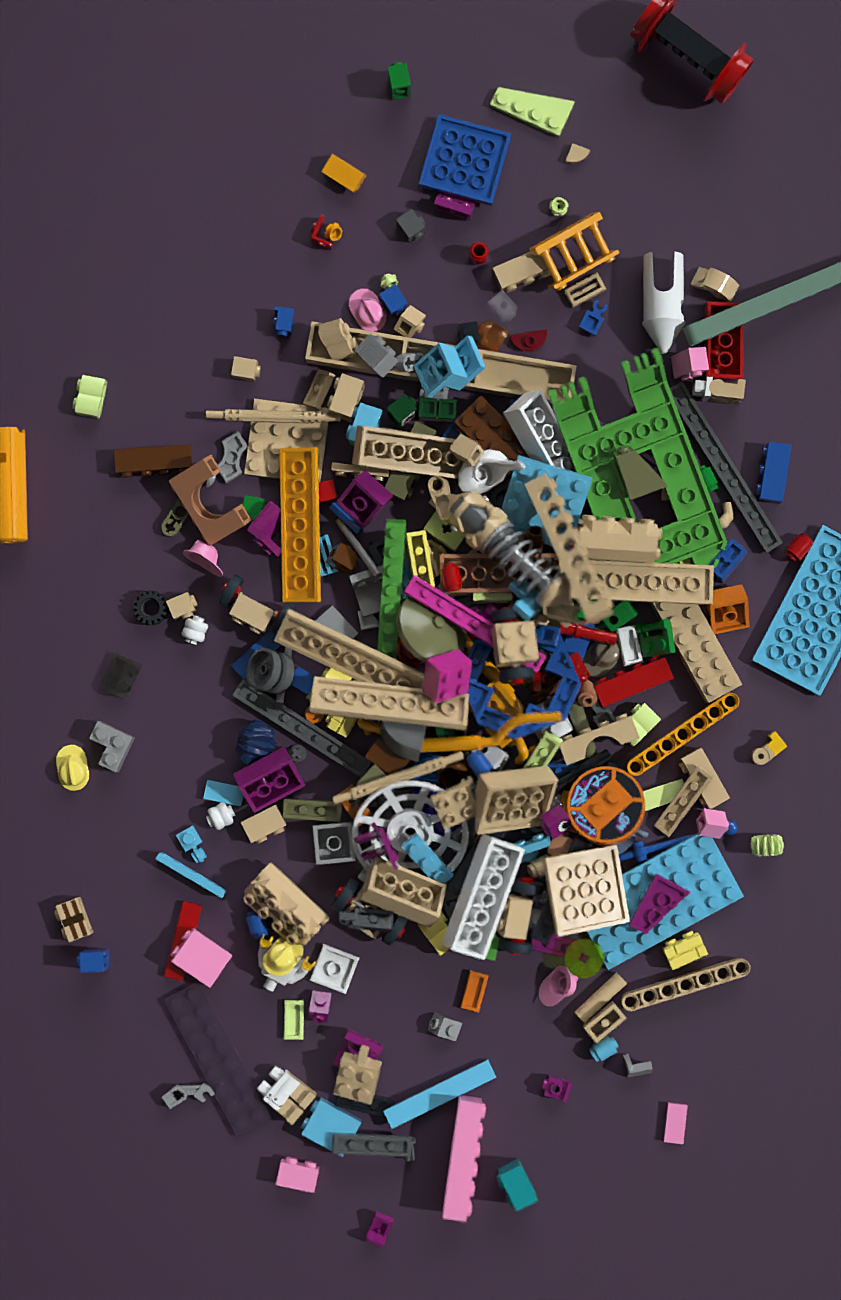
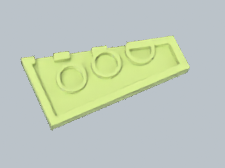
(537, 110)

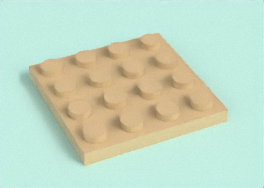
(269, 437)
(586, 890)

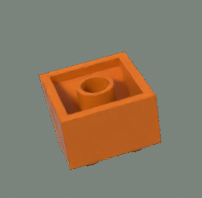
(728, 609)

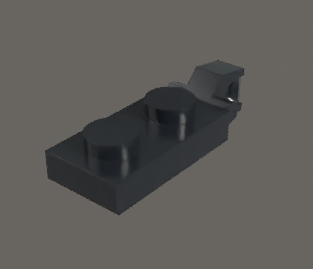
(368, 919)

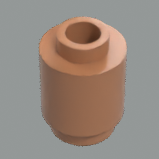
(587, 694)

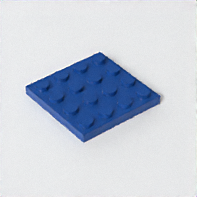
(465, 160)

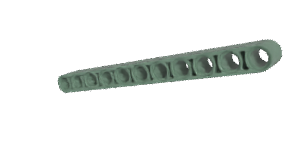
(763, 305)

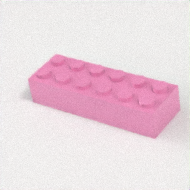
(462, 1158)

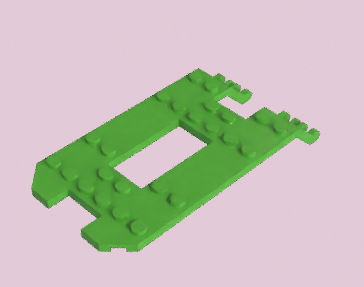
(655, 428)

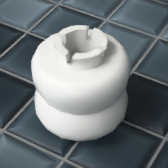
(194, 629)
(220, 816)

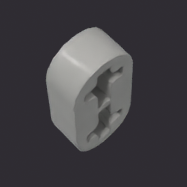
(410, 359)

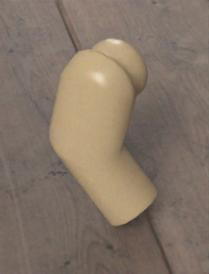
(727, 515)

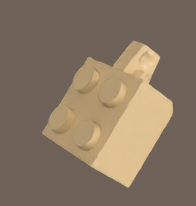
(358, 1076)

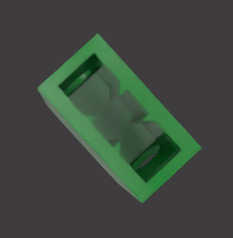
(624, 611)

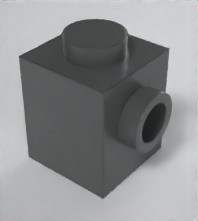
(411, 225)

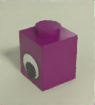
(556, 822)

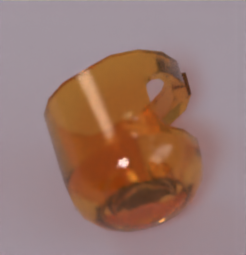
(491, 335)

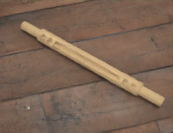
(273, 416)
(404, 775)

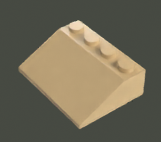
(513, 799)

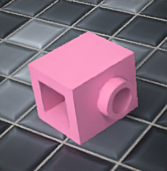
(712, 823)

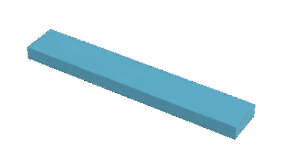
(439, 1093)

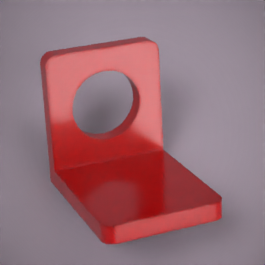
(315, 230)

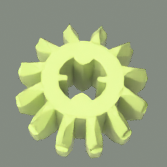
(767, 845)

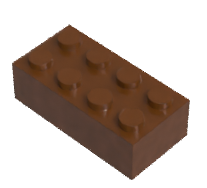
(490, 430)

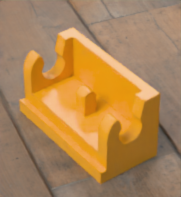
(343, 173)

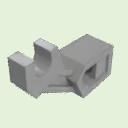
(196, 1090)

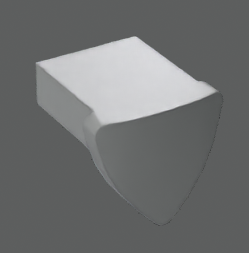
(637, 1069)

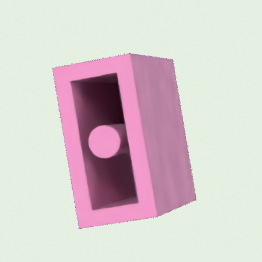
(200, 957)

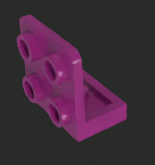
(266, 527)

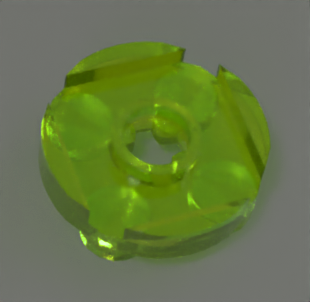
(594, 962)

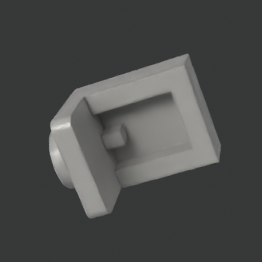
(444, 1027)

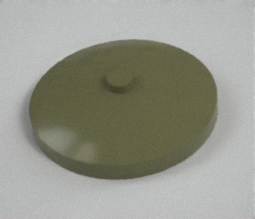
(427, 632)

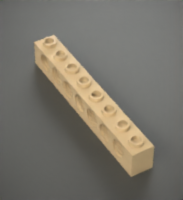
(537, 490)

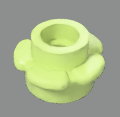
(558, 211)
(388, 280)

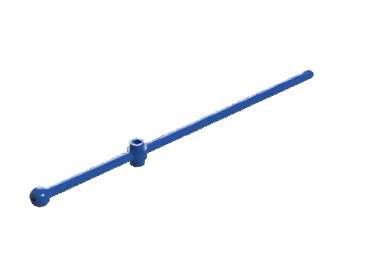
(640, 851)

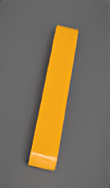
(691, 731)

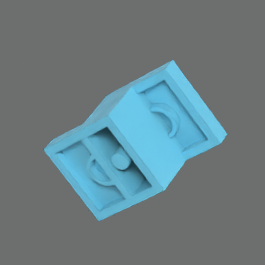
(449, 366)

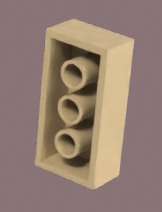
(403, 892)

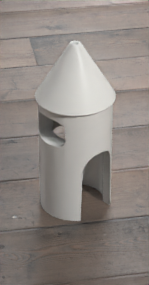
(663, 309)

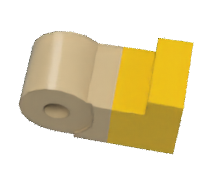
(769, 750)

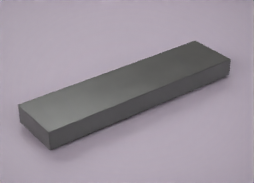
(372, 1144)

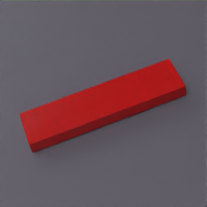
(187, 920)

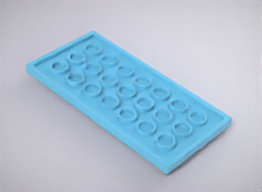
(806, 629)
(690, 864)

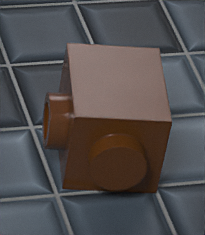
(343, 558)

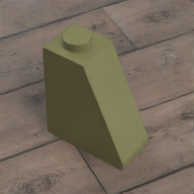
(636, 474)

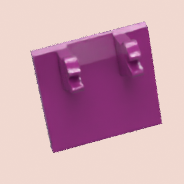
(384, 850)

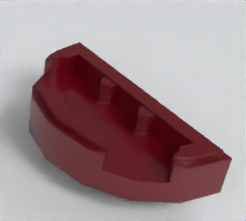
(529, 341)

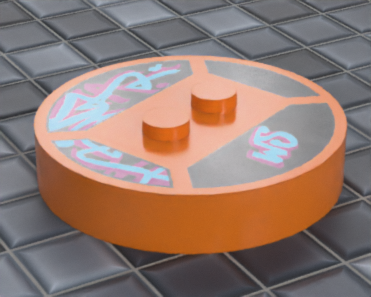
(606, 806)

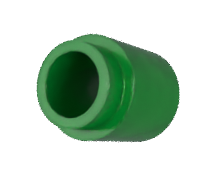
(709, 478)

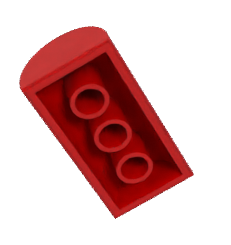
(725, 350)

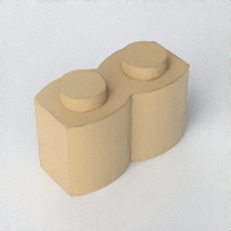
(337, 339)

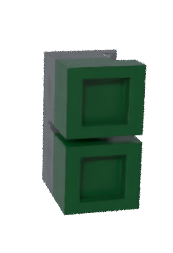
(434, 410)

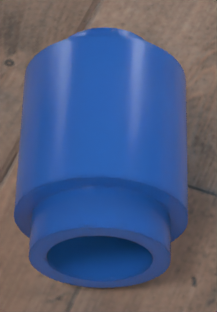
(479, 763)
(256, 925)

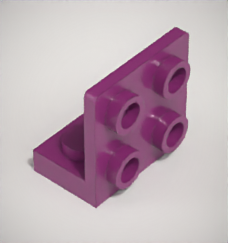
(454, 205)
(352, 1044)

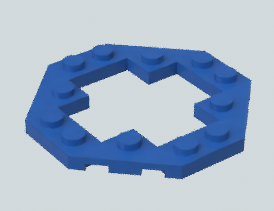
(480, 695)

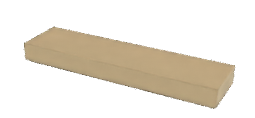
(683, 800)

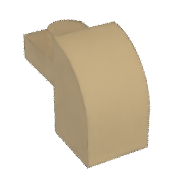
(716, 282)

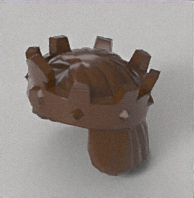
(454, 771)

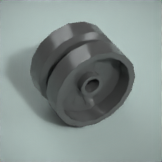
(270, 671)

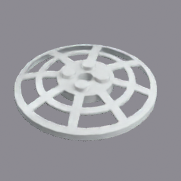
(406, 819)

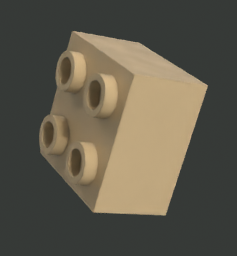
(346, 397)

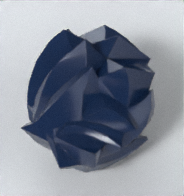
(255, 741)

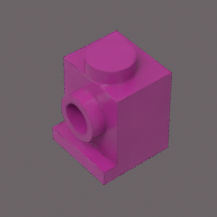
(562, 1094)

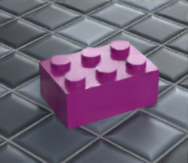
(269, 779)

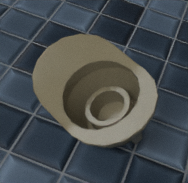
(601, 658)

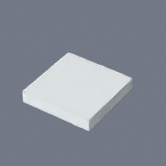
(334, 968)

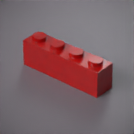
(633, 682)

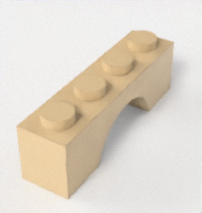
(622, 730)

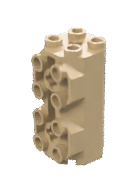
(620, 539)
(292, 911)

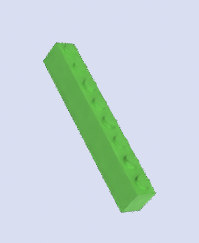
(391, 586)

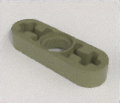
(169, 521)

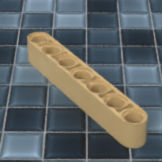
(694, 986)

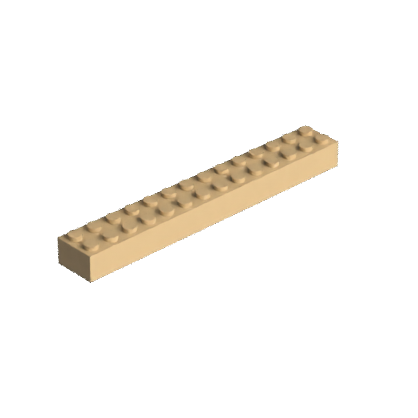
(503, 374)

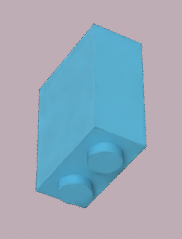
(328, 1120)

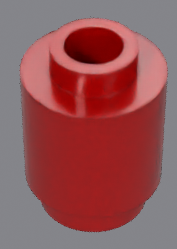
(478, 247)
(798, 547)
(451, 577)

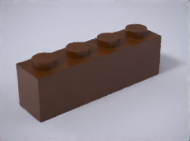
(153, 459)

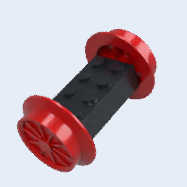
(685, 41)

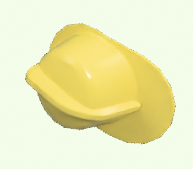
(72, 767)
(282, 957)

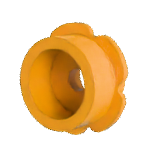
(333, 232)

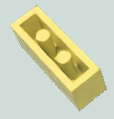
(419, 556)

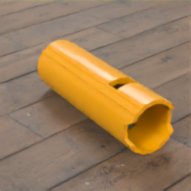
(13, 486)

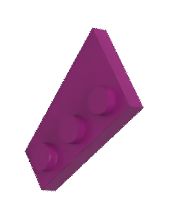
(656, 903)

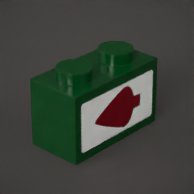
(402, 410)

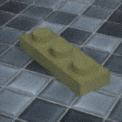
(312, 809)

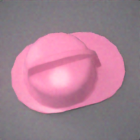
(367, 310)
(204, 556)
(557, 985)

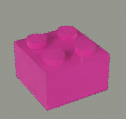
(447, 676)

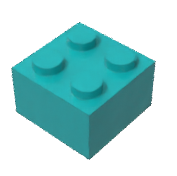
(517, 1184)

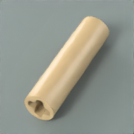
(600, 997)

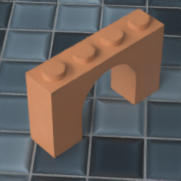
(188, 486)

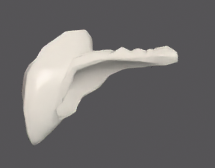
(487, 472)

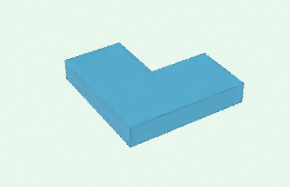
(526, 606)

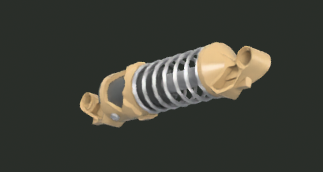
(492, 533)

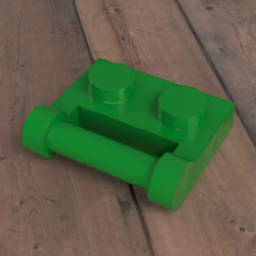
(658, 644)

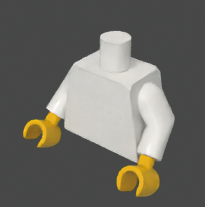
(293, 976)

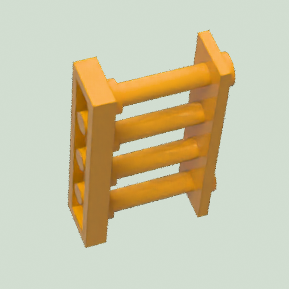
(559, 241)

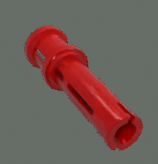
(577, 630)

